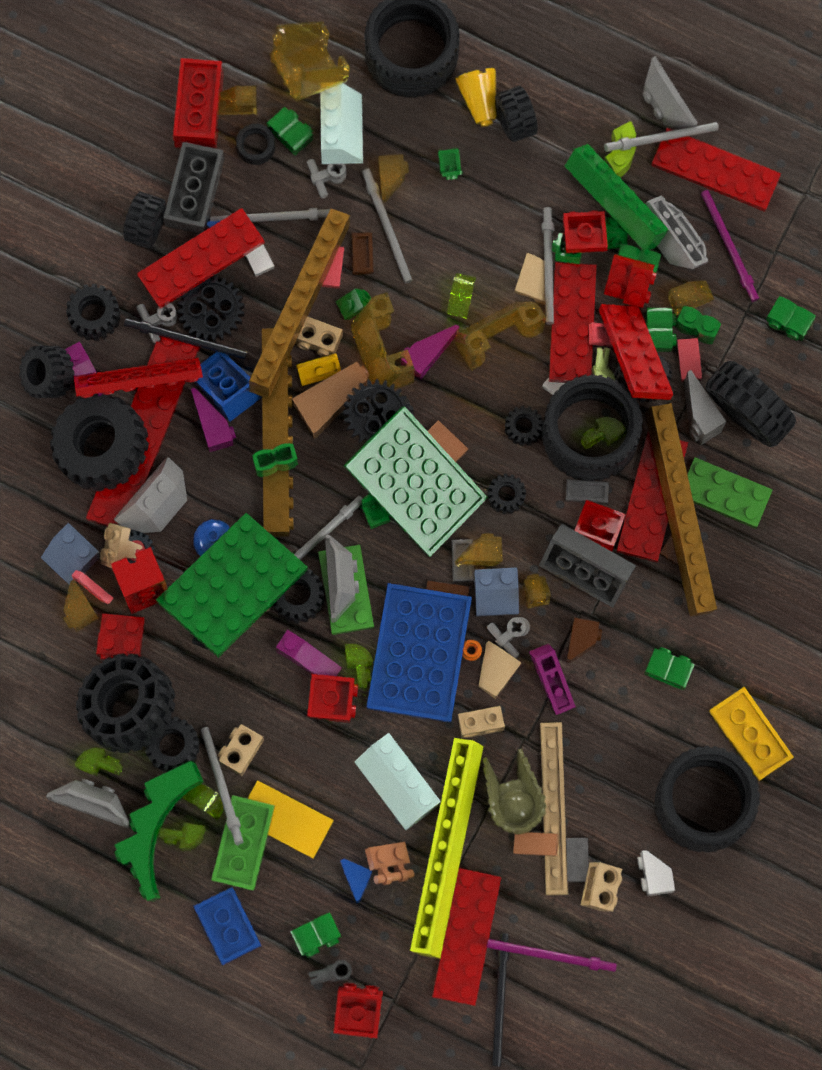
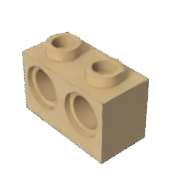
(321, 331)
(481, 722)
(245, 752)
(596, 885)

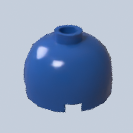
(208, 534)

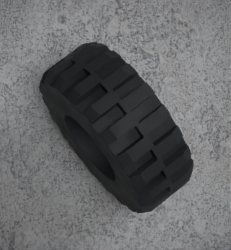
(750, 403)
(76, 426)
(146, 718)

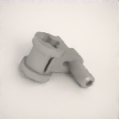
(318, 178)
(158, 318)
(503, 640)

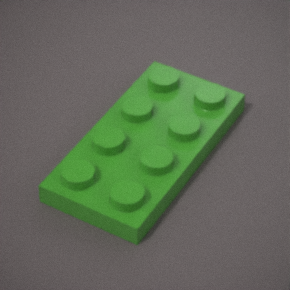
(727, 493)
(359, 613)
(241, 863)

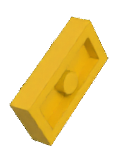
(318, 369)

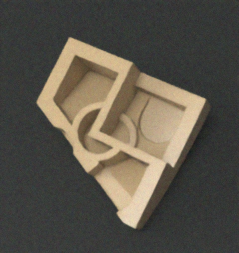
(532, 279)
(496, 669)

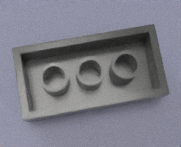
(193, 188)
(587, 565)

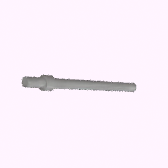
(626, 143)
(373, 190)
(312, 214)
(548, 229)
(345, 513)
(232, 821)

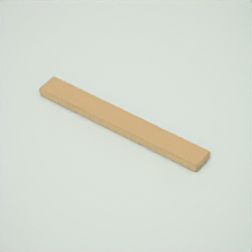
(555, 811)

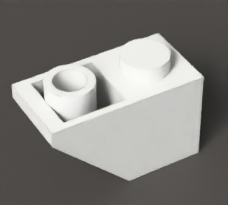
(657, 875)

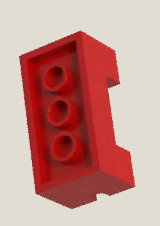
(198, 102)
(140, 581)

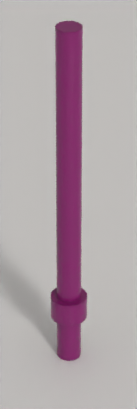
(746, 280)
(593, 962)

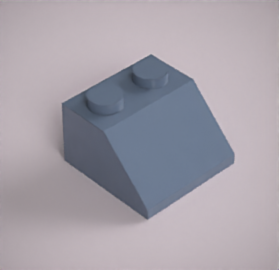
(69, 553)
(496, 592)

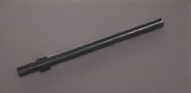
(146, 328)
(502, 957)

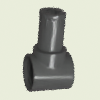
(330, 973)

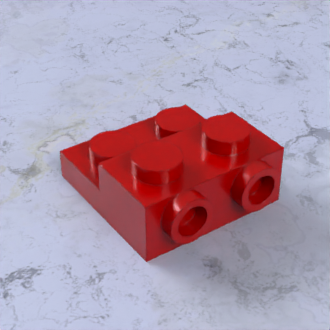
(585, 232)
(630, 280)
(600, 524)
(120, 635)
(332, 698)
(358, 1010)

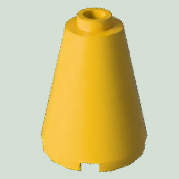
(479, 94)

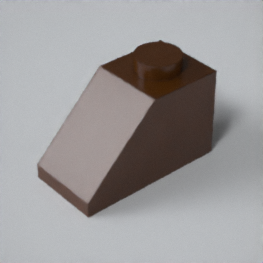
(582, 638)

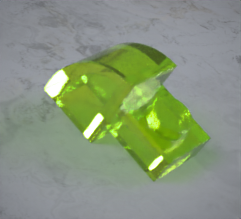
(461, 295)
(606, 429)
(359, 658)
(93, 760)
(205, 800)
(189, 837)

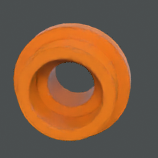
(474, 644)

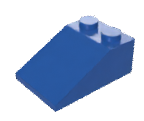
(226, 386)

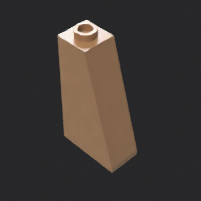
(326, 399)

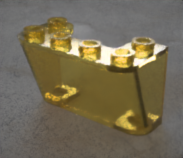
(304, 60)
(525, 315)
(366, 329)

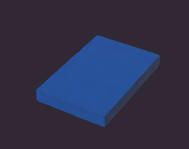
(227, 926)

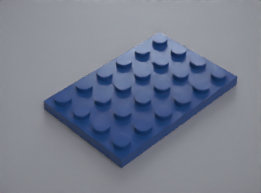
(419, 653)

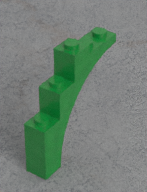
(140, 849)

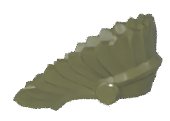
(518, 803)

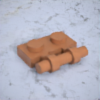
(387, 856)

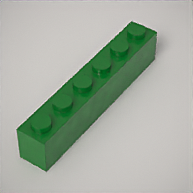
(616, 197)

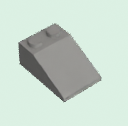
(703, 416)

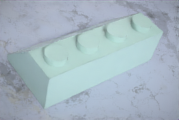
(341, 126)
(397, 781)

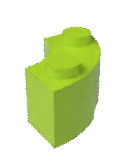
(620, 160)

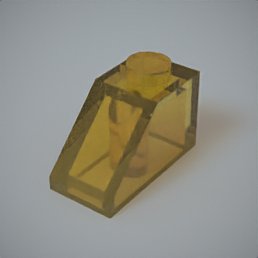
(238, 100)
(392, 174)
(690, 294)
(482, 552)
(536, 591)
(77, 609)

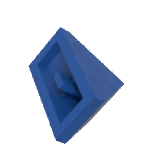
(357, 877)

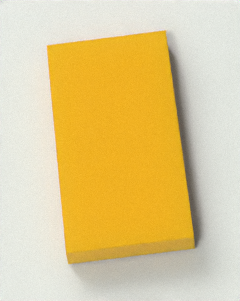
(751, 733)
(293, 821)

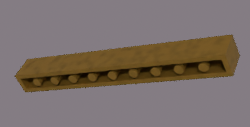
(299, 304)
(276, 432)
(680, 510)

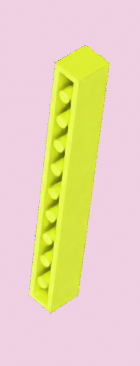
(447, 848)

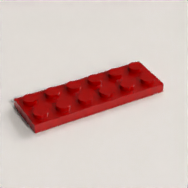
(717, 170)
(200, 258)
(572, 315)
(635, 352)
(141, 376)
(646, 512)
(466, 937)

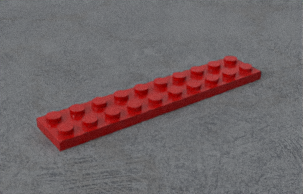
(156, 410)

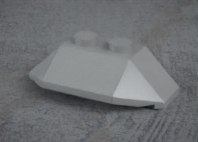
(666, 99)
(681, 243)
(155, 500)
(340, 577)
(91, 800)

